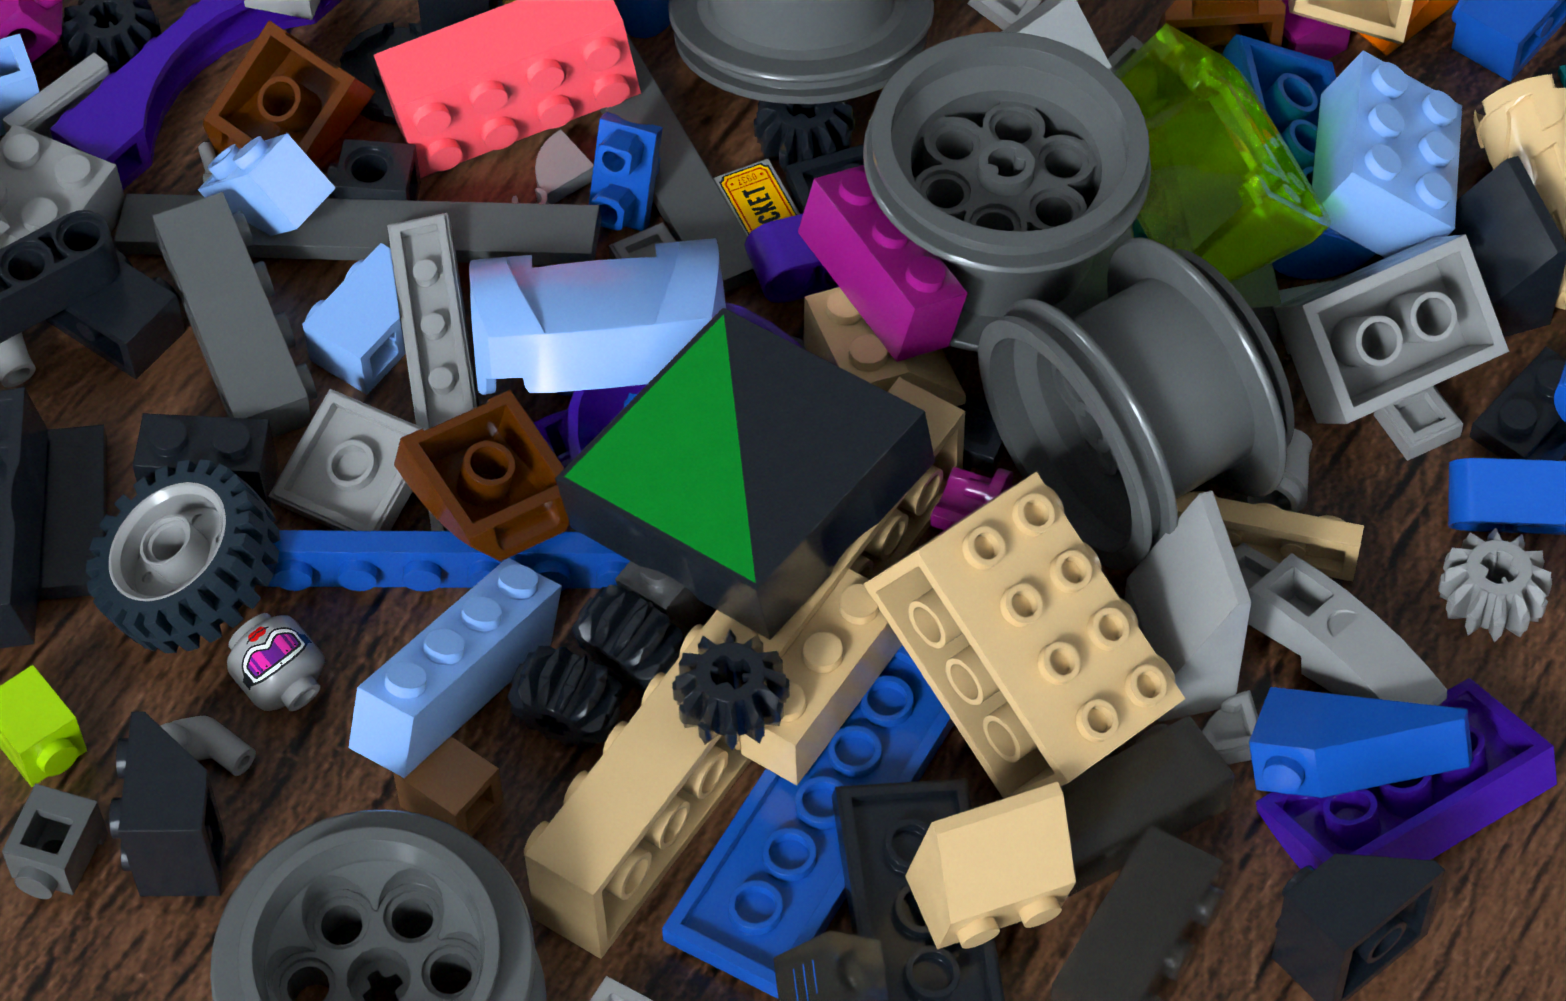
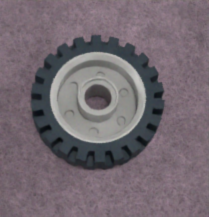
(183, 556)

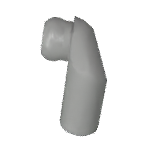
(208, 739)

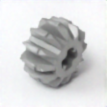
(1495, 584)

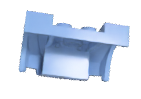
(590, 319)

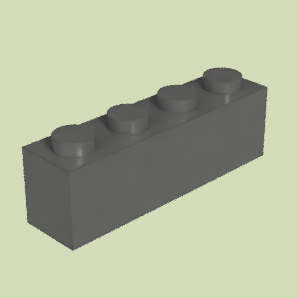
(232, 315)

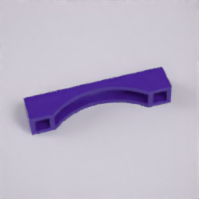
(129, 106)

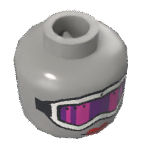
(275, 662)

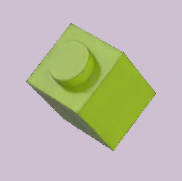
(37, 727)

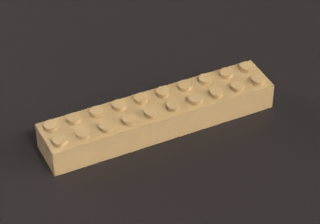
(659, 779)

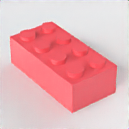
(506, 77)

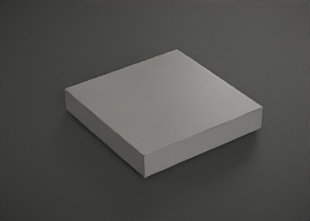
(346, 468)

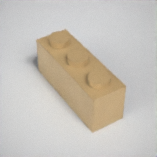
(828, 676)

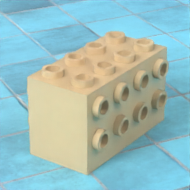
(1025, 640)

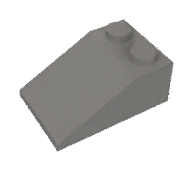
(1194, 607)

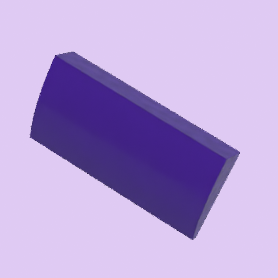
(1428, 812)

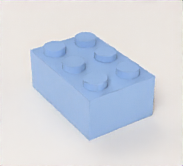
(1387, 157)

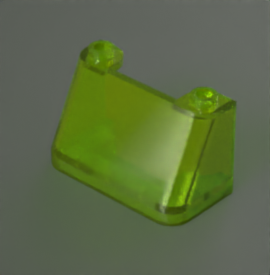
(1217, 161)

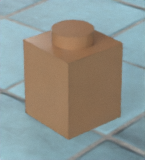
(452, 787)

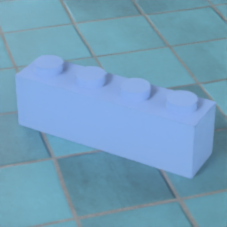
(453, 667)

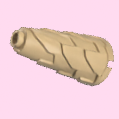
(1531, 123)

